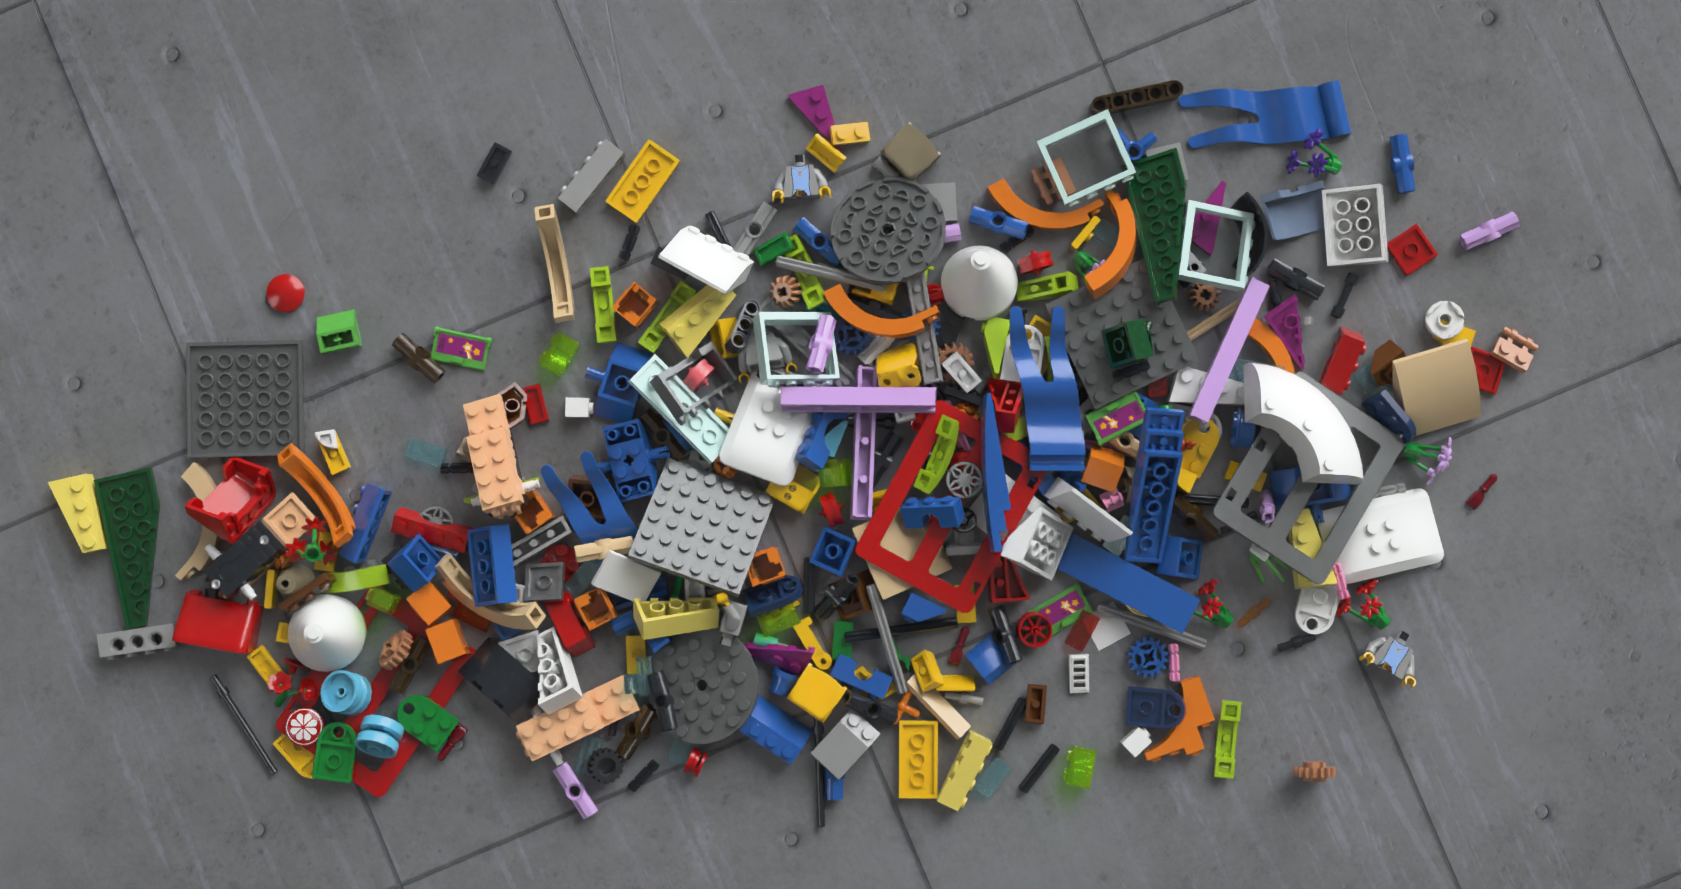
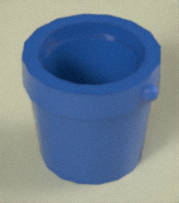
(782, 681)

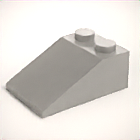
(845, 743)

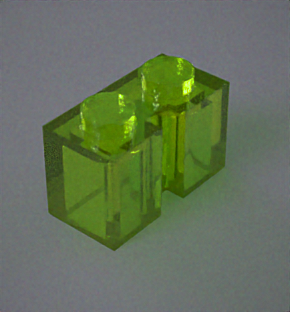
(559, 354)
(835, 473)
(383, 599)
(775, 623)
(1080, 766)

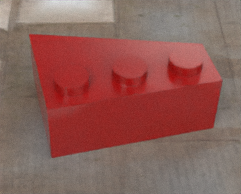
(1343, 360)
(1007, 403)
(1006, 583)

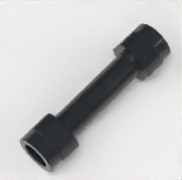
(1337, 310)
(888, 422)

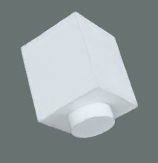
(579, 408)
(1136, 740)

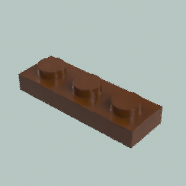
(307, 593)

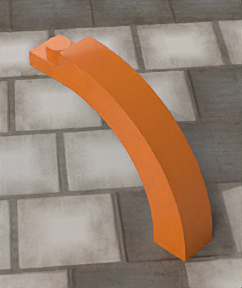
(1038, 219)
(1115, 267)
(878, 326)
(1271, 345)
(321, 491)

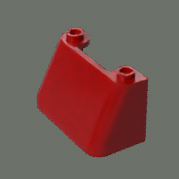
(236, 500)
(218, 623)

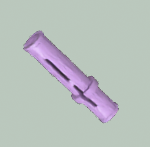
(1267, 507)

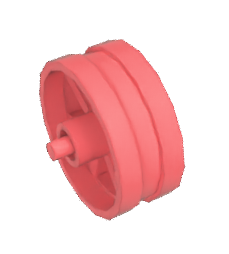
(698, 375)

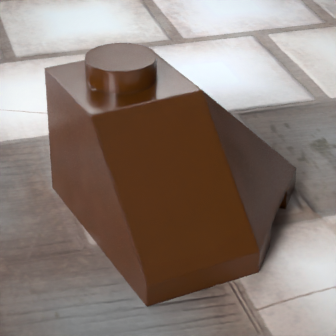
(1383, 362)
(514, 403)

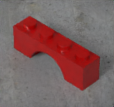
(451, 536)

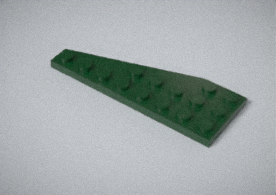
(1158, 210)
(130, 523)

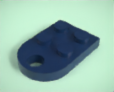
(1390, 414)
(772, 595)
(1153, 707)

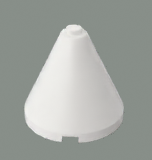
(979, 282)
(327, 633)

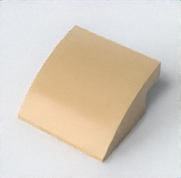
(1438, 386)
(904, 544)

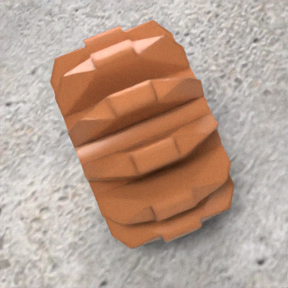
(791, 289)
(1201, 300)

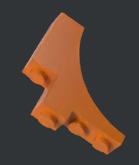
(1186, 734)

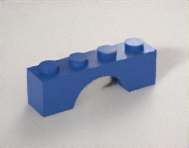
(813, 450)

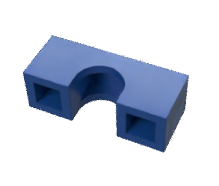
(946, 509)
(875, 685)

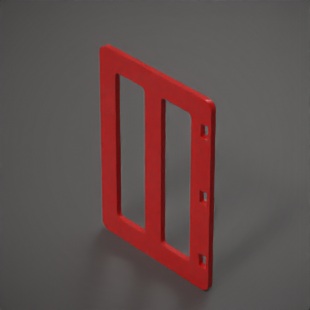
(917, 570)
(381, 780)

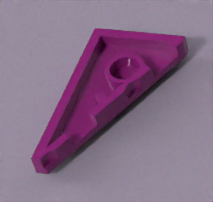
(815, 107)
(1206, 225)
(1285, 323)
(783, 656)

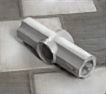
(762, 218)

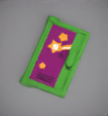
(455, 346)
(1119, 420)
(1061, 607)

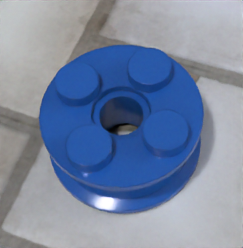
(1241, 432)

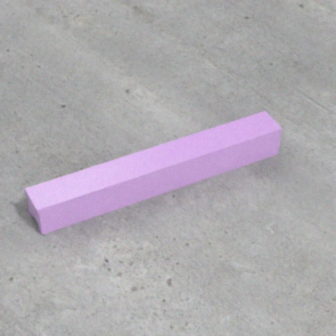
(1228, 351)
(859, 399)
(863, 452)

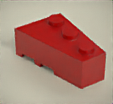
(570, 626)

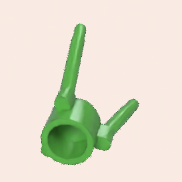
(1254, 558)

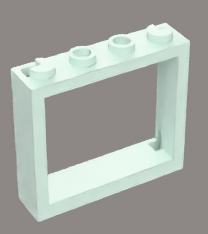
(1070, 131)
(1245, 245)
(783, 319)

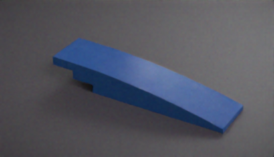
(993, 474)
(1154, 484)
(1127, 583)

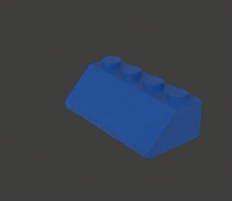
(367, 520)
(492, 565)
(776, 730)

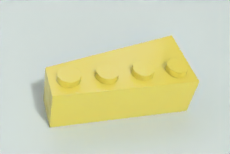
(695, 318)
(82, 511)
(1306, 539)
(674, 616)
(964, 770)

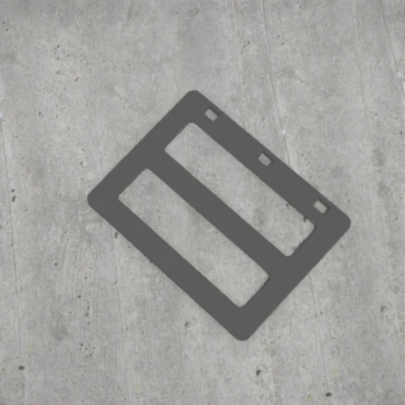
(1274, 537)

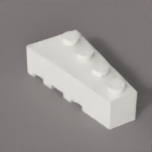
(1188, 382)
(557, 674)

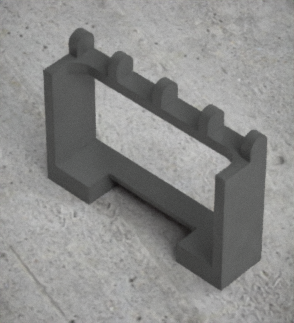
(669, 398)

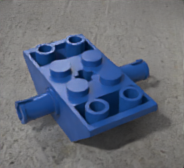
(612, 401)
(630, 441)
(1283, 481)

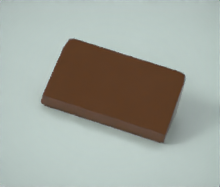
(1035, 703)

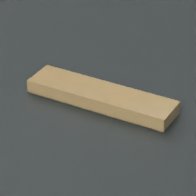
(939, 708)

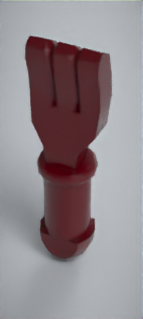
(1478, 496)
(957, 653)
(456, 735)

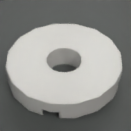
(1433, 323)

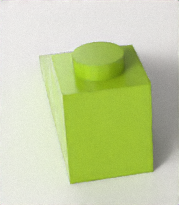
(1047, 287)
(994, 339)

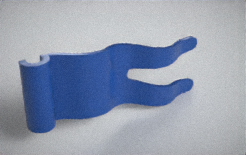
(1282, 113)
(1052, 406)
(588, 530)

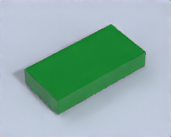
(773, 248)
(839, 643)

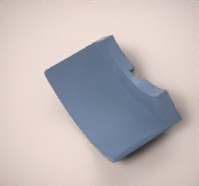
(1294, 212)

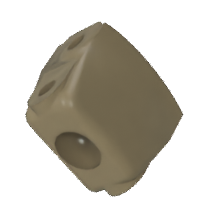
(910, 152)

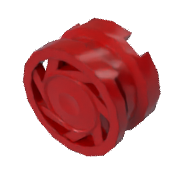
(695, 757)

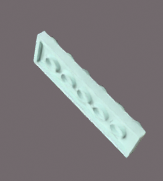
(704, 432)

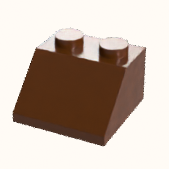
(585, 492)
(858, 599)

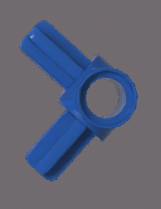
(1140, 146)
(1074, 479)

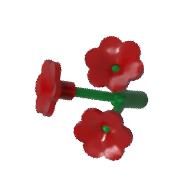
(281, 683)

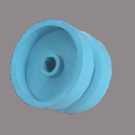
(346, 692)
(379, 736)

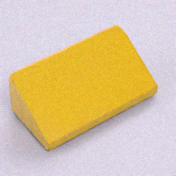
(927, 671)
(957, 683)

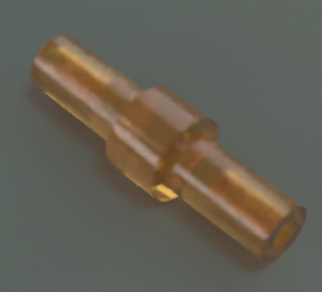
(1254, 612)

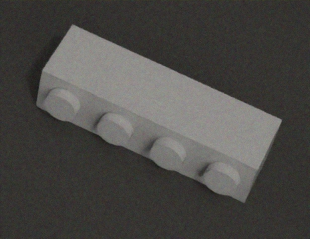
(591, 177)
(541, 540)

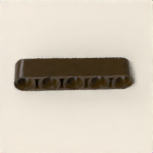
(1143, 92)

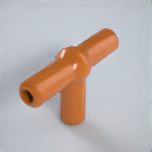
(903, 707)

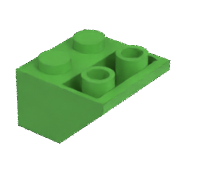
(338, 332)

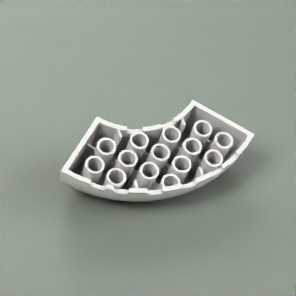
(1305, 422)

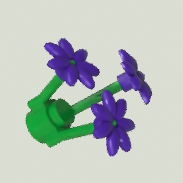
(1328, 164)

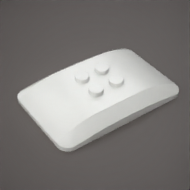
(762, 436)
(1390, 538)

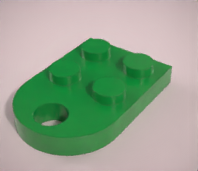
(428, 722)
(335, 755)

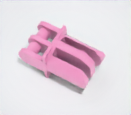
(1111, 500)

